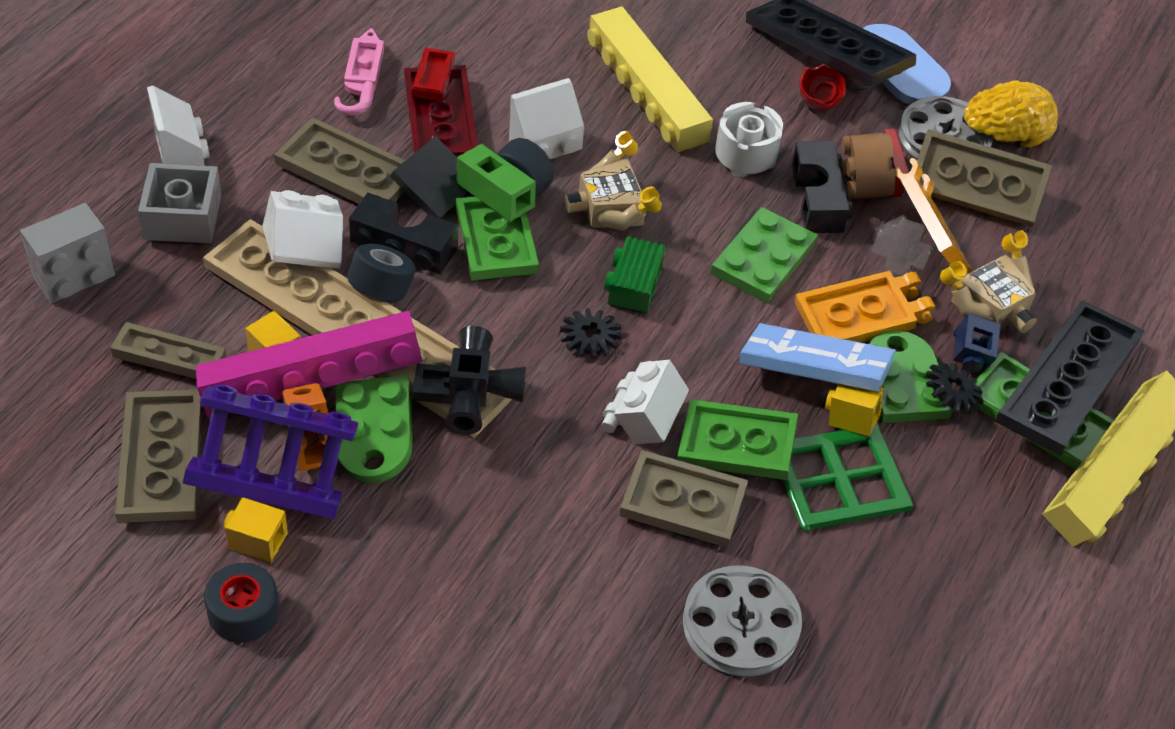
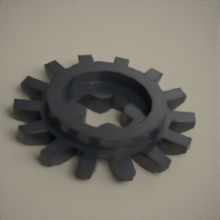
(593, 344)
(965, 398)

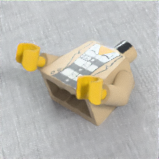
(611, 191)
(997, 290)

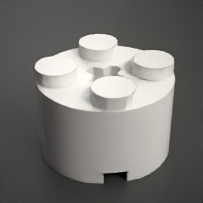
(748, 138)

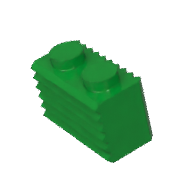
(635, 274)

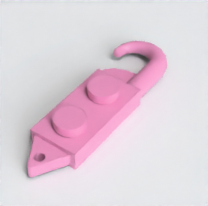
(362, 72)

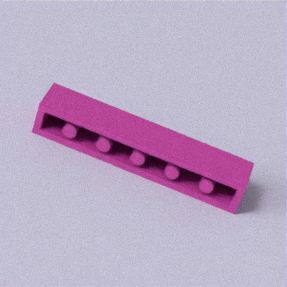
(318, 359)

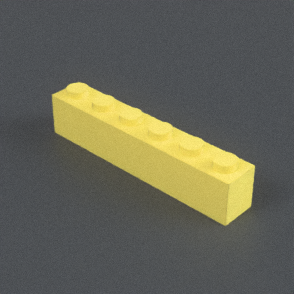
(650, 79)
(1116, 463)

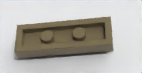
(163, 350)

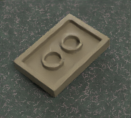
(683, 498)

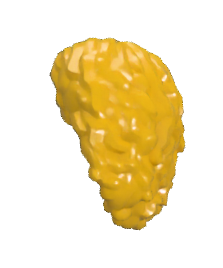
(1014, 113)

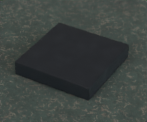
(431, 178)

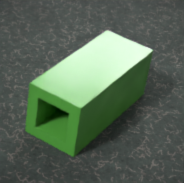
(496, 182)

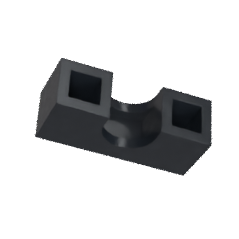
(824, 198)
(427, 244)

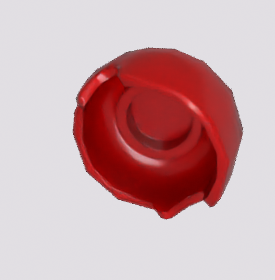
(822, 87)

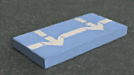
(817, 357)

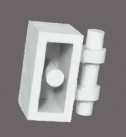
(646, 402)

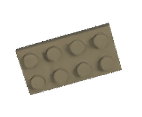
(340, 162)
(983, 177)
(156, 448)

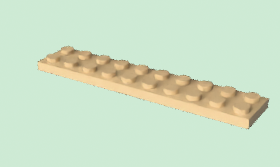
(323, 301)

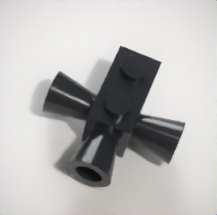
(467, 381)

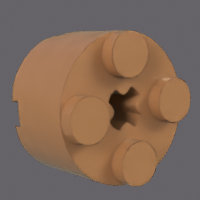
(868, 166)

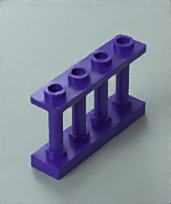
(245, 479)

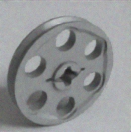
(926, 110)
(728, 628)

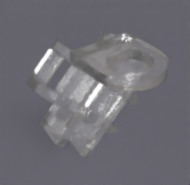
(901, 242)

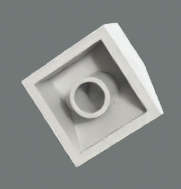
(548, 118)
(177, 130)
(304, 229)

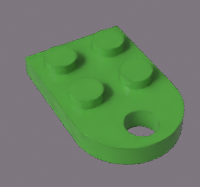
(905, 385)
(383, 429)

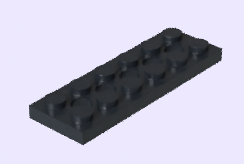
(832, 40)
(1081, 392)

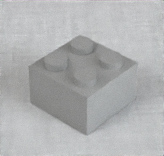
(180, 203)
(68, 252)

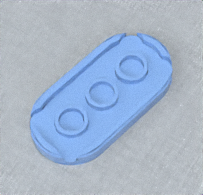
(920, 81)

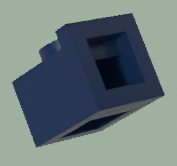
(974, 350)

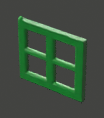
(841, 478)

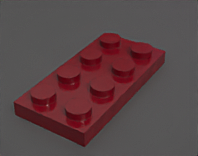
(447, 119)

